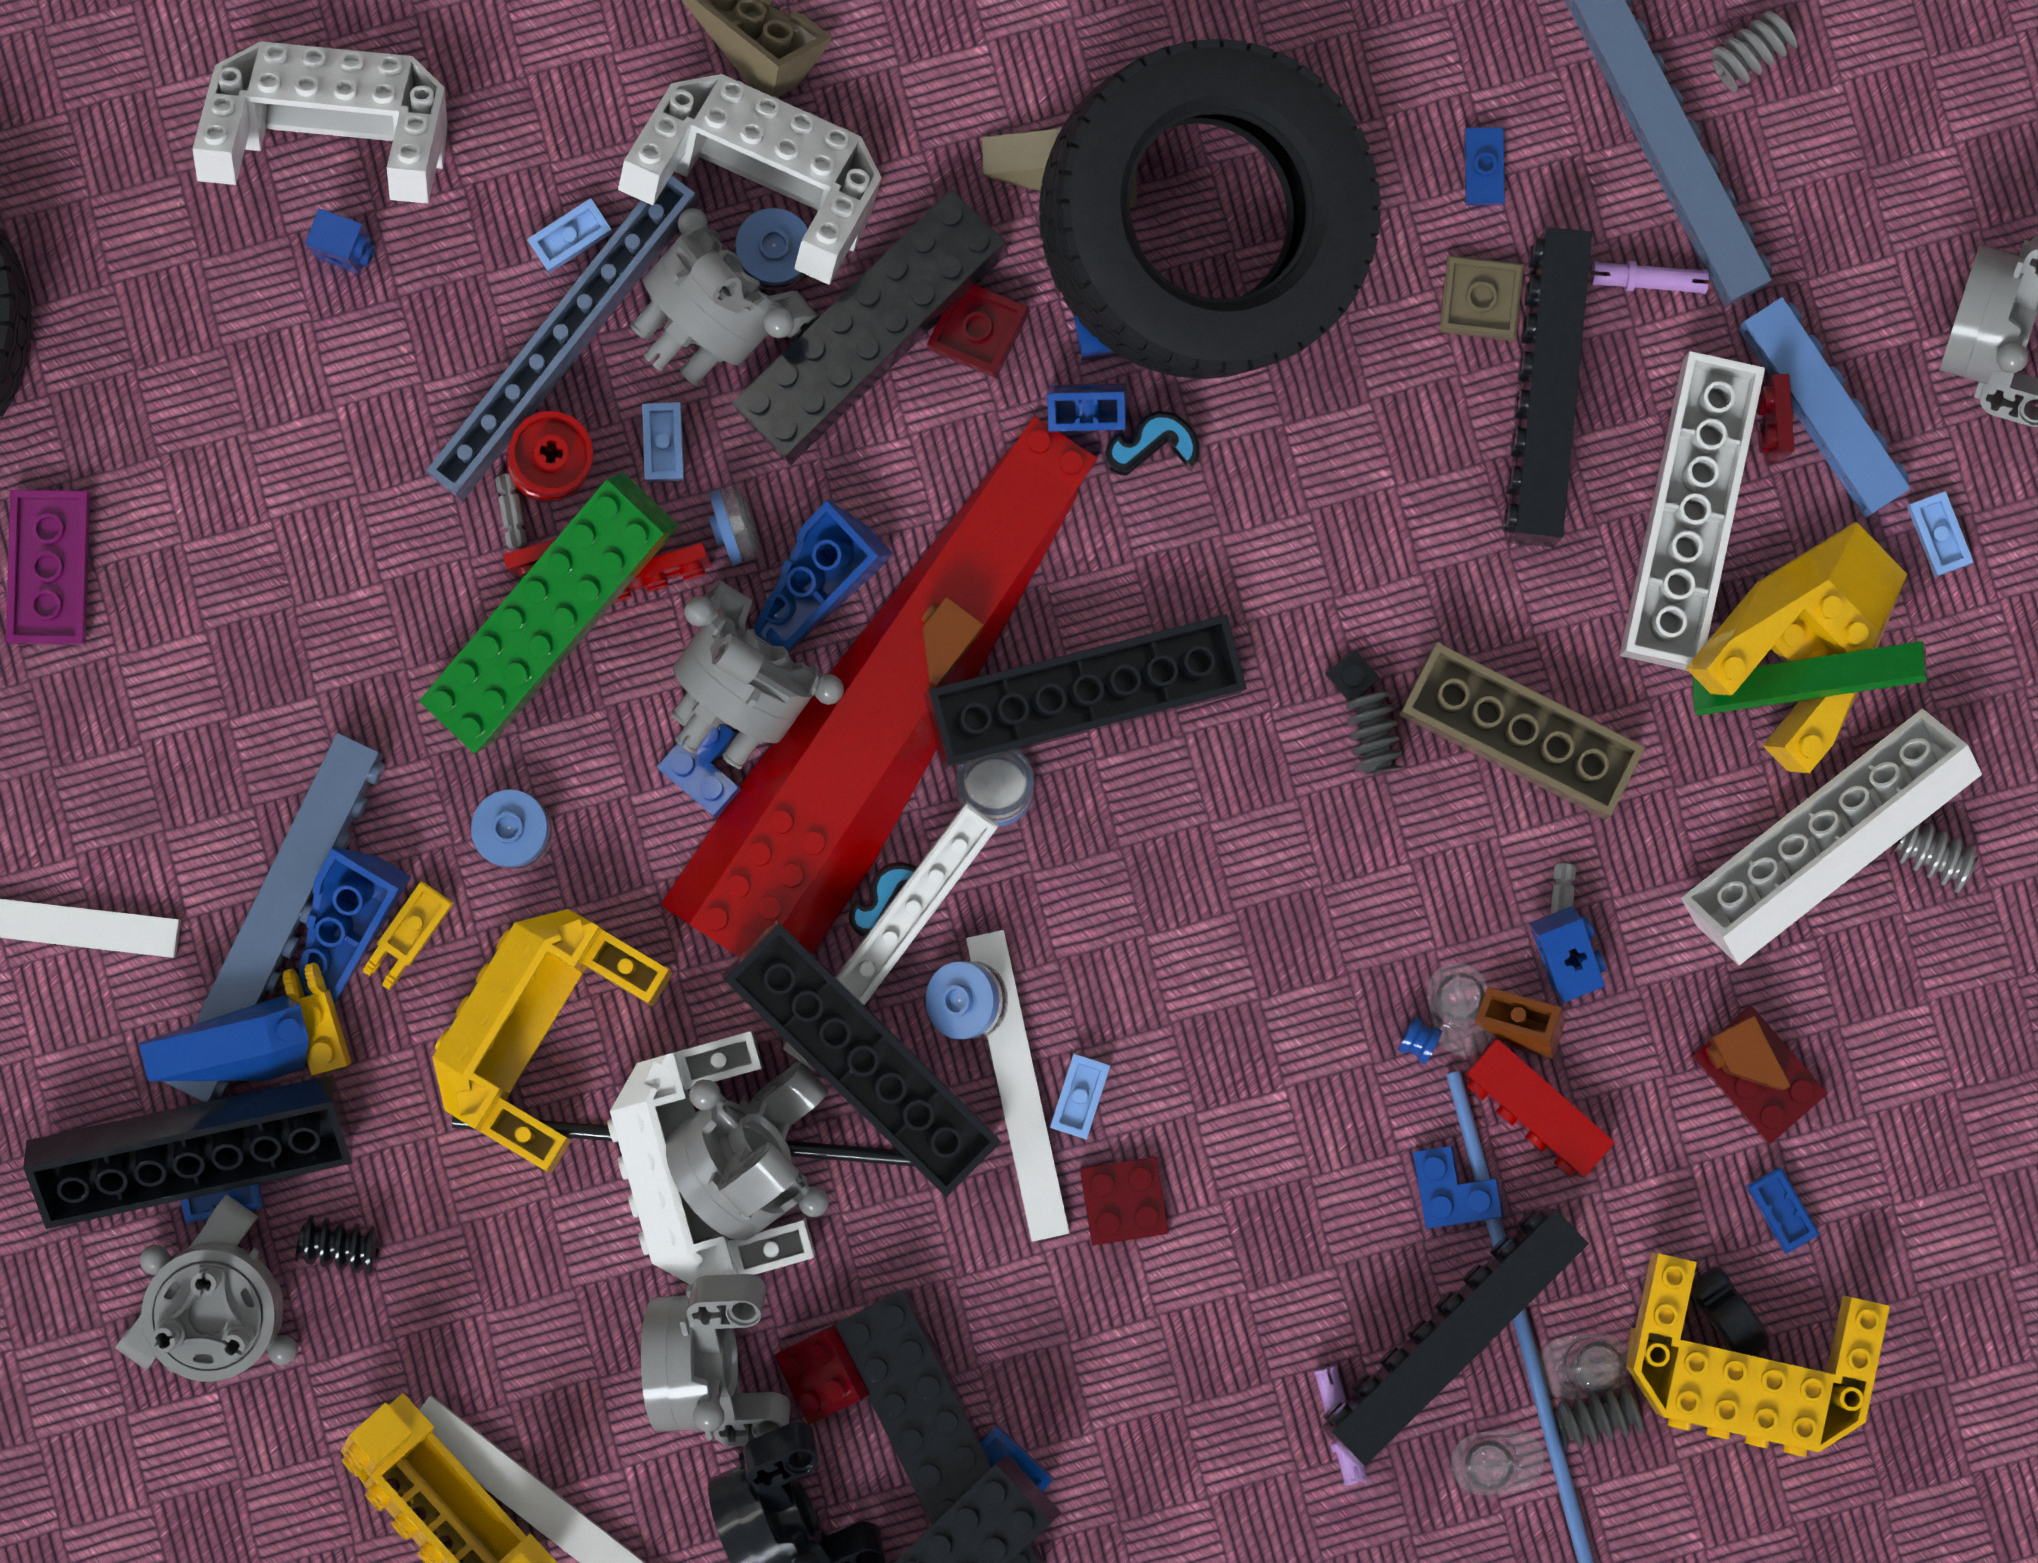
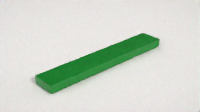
(1820, 678)

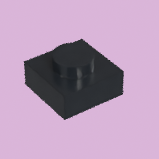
(1352, 676)

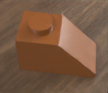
(947, 638)
(1521, 1021)
(1746, 1054)

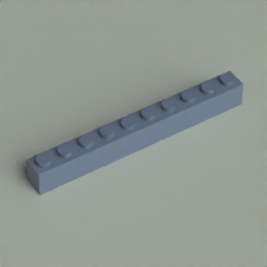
(1673, 147)
(560, 339)
(286, 892)

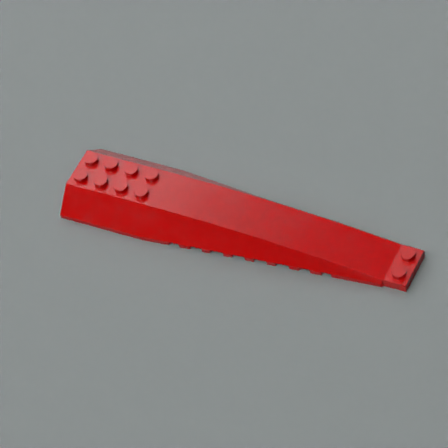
(846, 769)

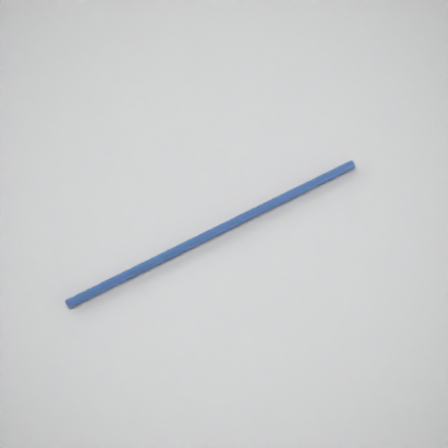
(1525, 1337)

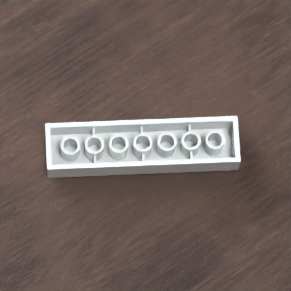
(1692, 510)
(1831, 836)

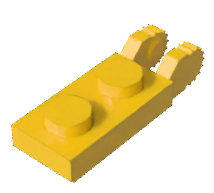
(409, 931)
(326, 1040)

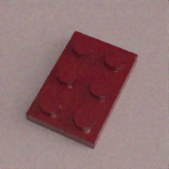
(1765, 1108)

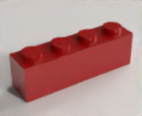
(1538, 1108)

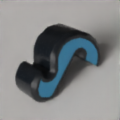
(1149, 436)
(883, 889)
(1729, 1313)

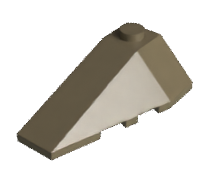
(762, 42)
(1023, 158)

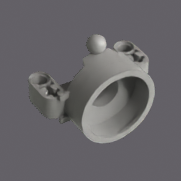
(1995, 329)
(736, 1159)
(693, 1362)

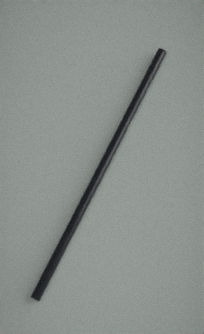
(797, 1148)

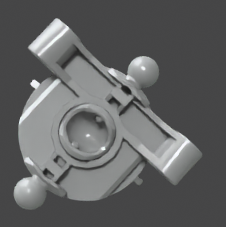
(712, 304)
(740, 678)
(210, 1304)

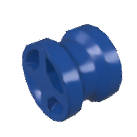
(1419, 1040)

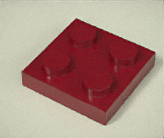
(979, 330)
(1776, 408)
(1124, 1201)
(821, 1374)

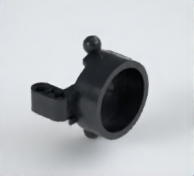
(768, 1514)

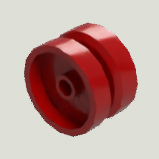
(554, 434)

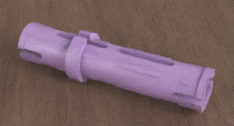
(1648, 277)
(1331, 1393)

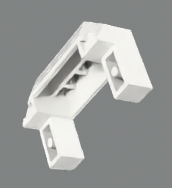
(326, 95)
(767, 145)
(642, 1118)

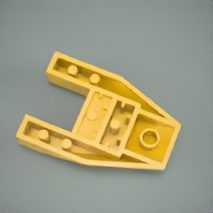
(1812, 607)

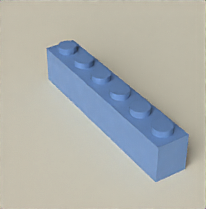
(1825, 408)

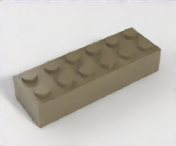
(1521, 731)

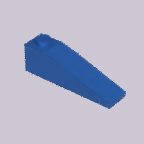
(824, 569)
(347, 912)
(236, 1046)

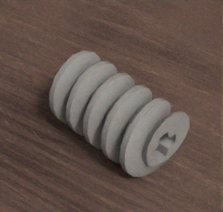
(1750, 48)
(1937, 855)

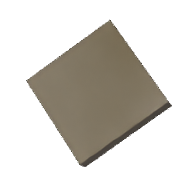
(1481, 298)

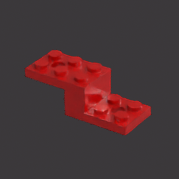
(684, 562)

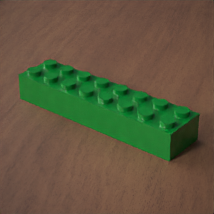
(549, 612)

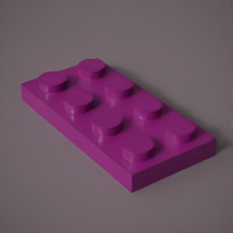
(47, 567)

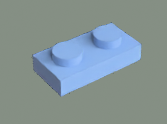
(570, 235)
(663, 442)
(1940, 534)
(1080, 1096)

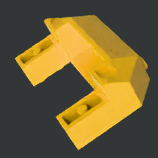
(513, 1011)
(1746, 1392)
(401, 1447)

